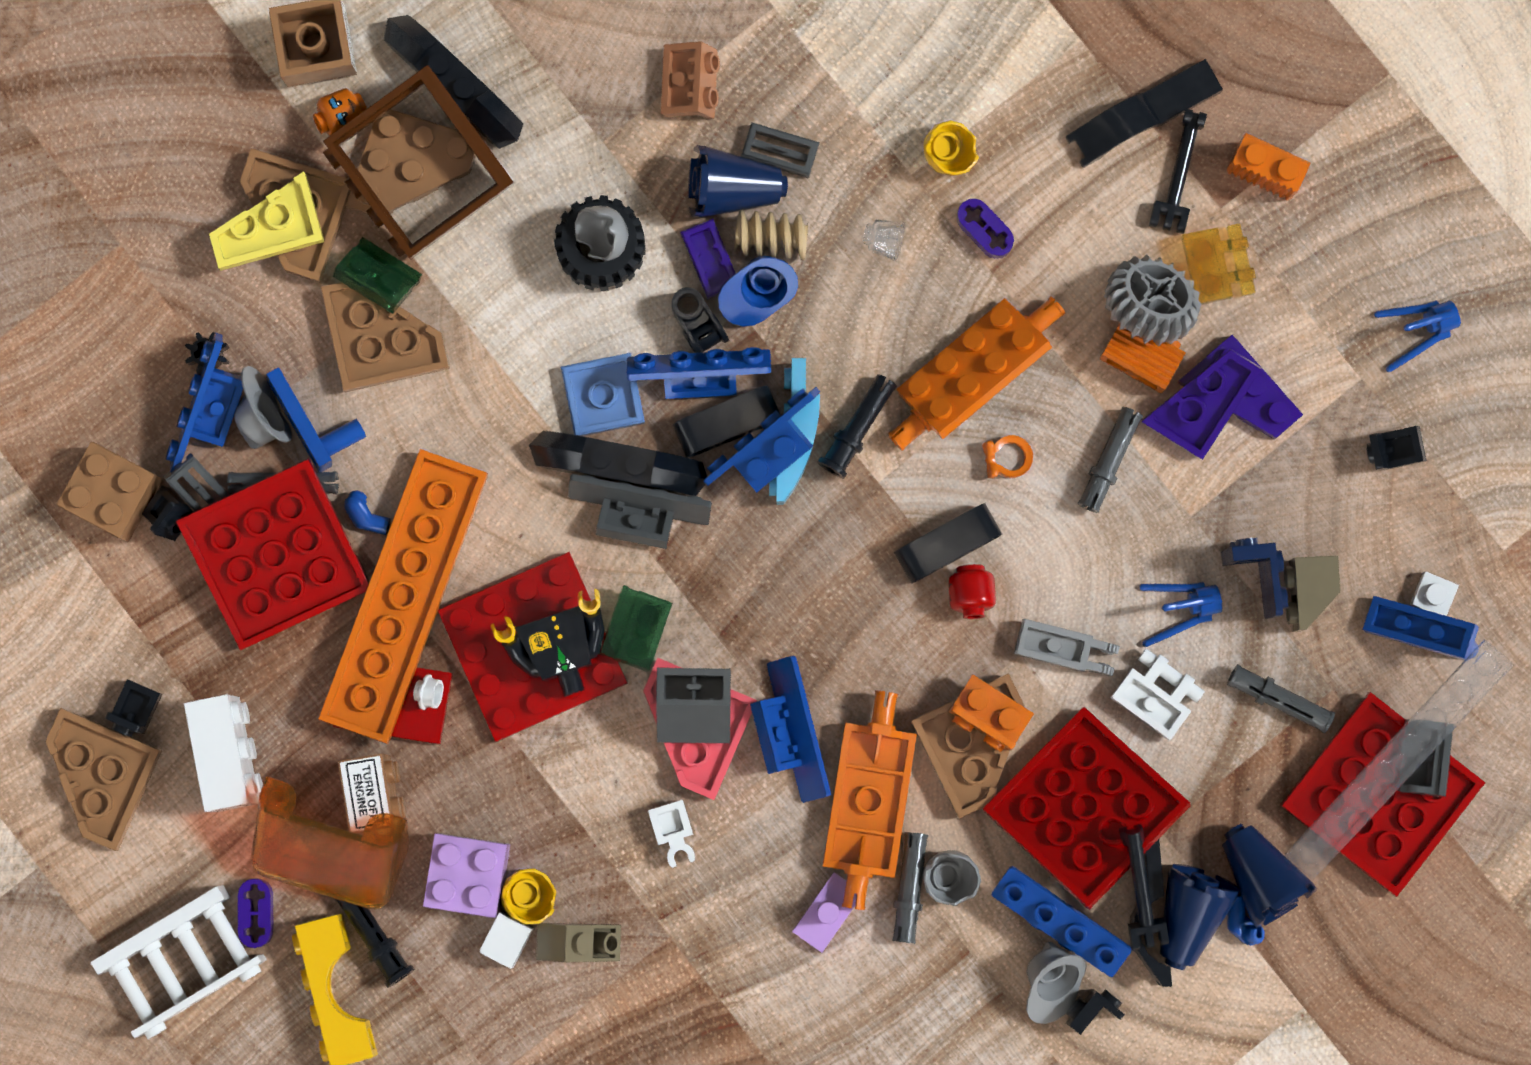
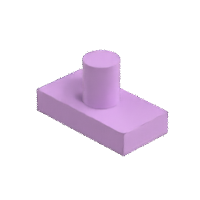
(824, 914)

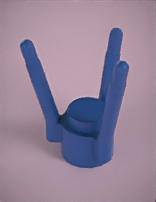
(1437, 319)
(1202, 601)

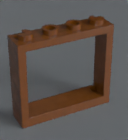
(360, 187)

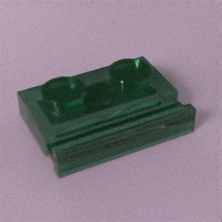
(377, 275)
(635, 628)

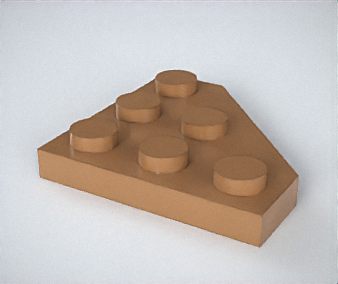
(410, 160)
(268, 172)
(379, 345)
(960, 758)
(100, 775)

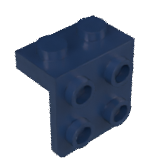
(1269, 563)

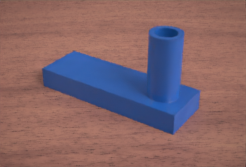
(317, 448)
(1421, 628)

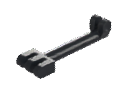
(1192, 123)
(1147, 924)

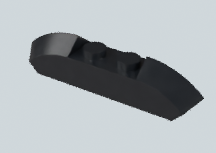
(472, 96)
(618, 462)

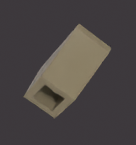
(1313, 587)
(578, 942)

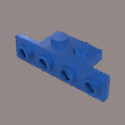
(699, 373)
(212, 405)
(772, 450)
(788, 731)
(1061, 921)

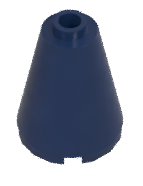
(731, 183)
(1264, 875)
(1193, 912)

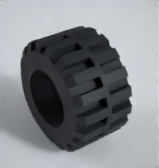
(603, 273)

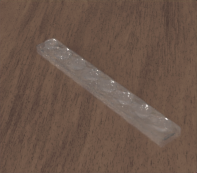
(1399, 759)

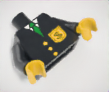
(557, 644)

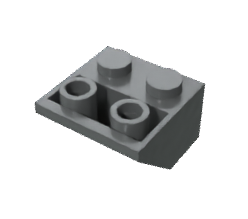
(693, 705)

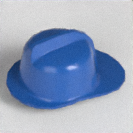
(757, 291)

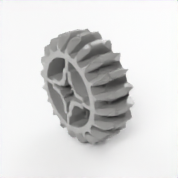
(1152, 300)

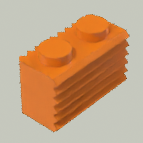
(1268, 166)
(1144, 362)

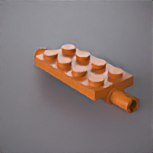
(973, 369)
(869, 800)

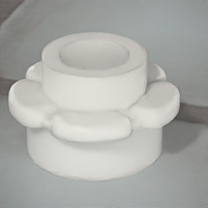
(428, 692)

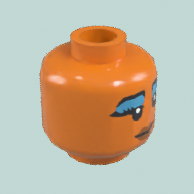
(337, 110)

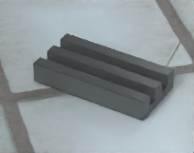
(785, 137)
(182, 470)

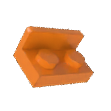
(990, 713)

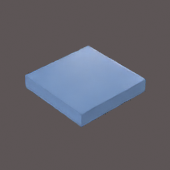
(602, 396)

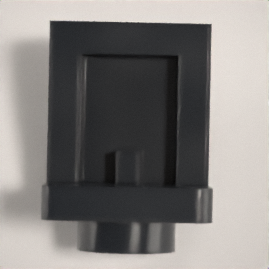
(1396, 448)
(164, 511)
(134, 709)
(1084, 1011)

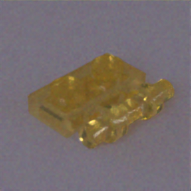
(1208, 267)

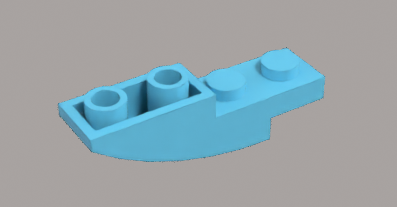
(806, 421)

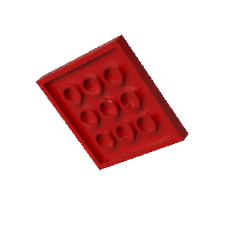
(274, 554)
(504, 691)
(1076, 798)
(1407, 825)

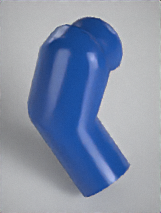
(361, 517)
(1242, 926)

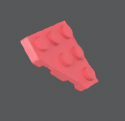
(703, 765)

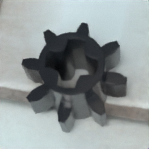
(196, 350)

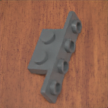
(637, 512)

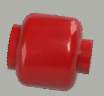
(972, 591)

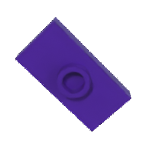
(708, 256)

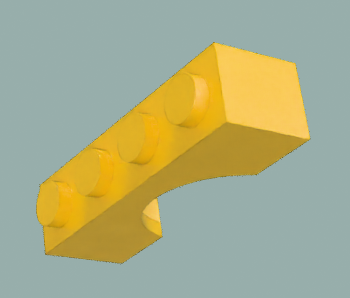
(344, 1036)

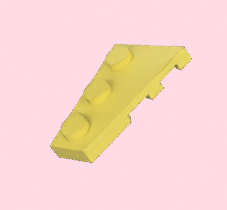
(270, 228)

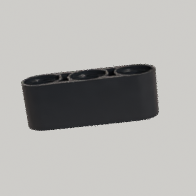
(725, 421)
(948, 543)

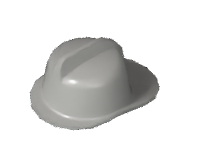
(258, 412)
(1054, 983)

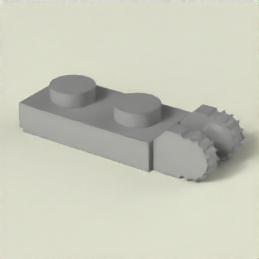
(1062, 647)

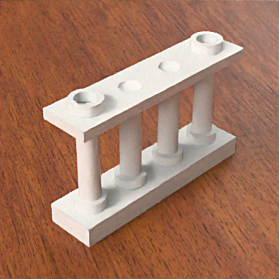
(148, 945)

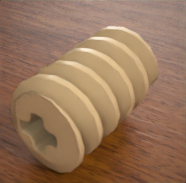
(771, 234)

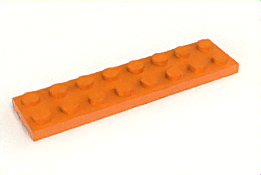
(403, 596)

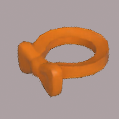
(995, 469)

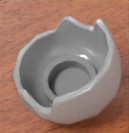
(602, 231)
(951, 877)

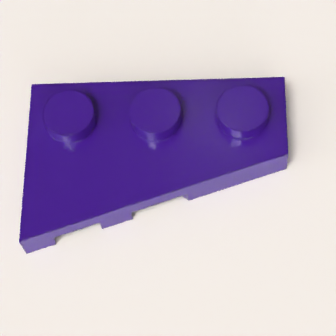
(1205, 404)
(1263, 404)

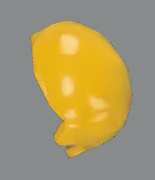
(950, 148)
(528, 896)

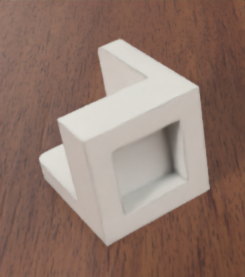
(506, 940)

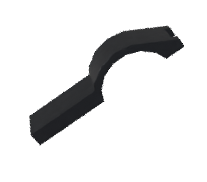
(1145, 111)
(1159, 971)

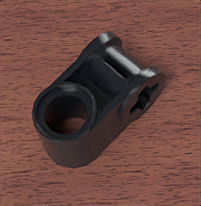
(698, 323)

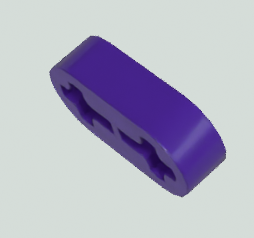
(991, 222)
(246, 913)

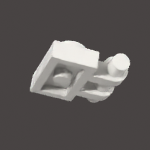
(1151, 703)

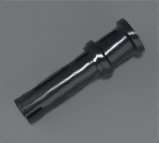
(849, 440)
(381, 948)

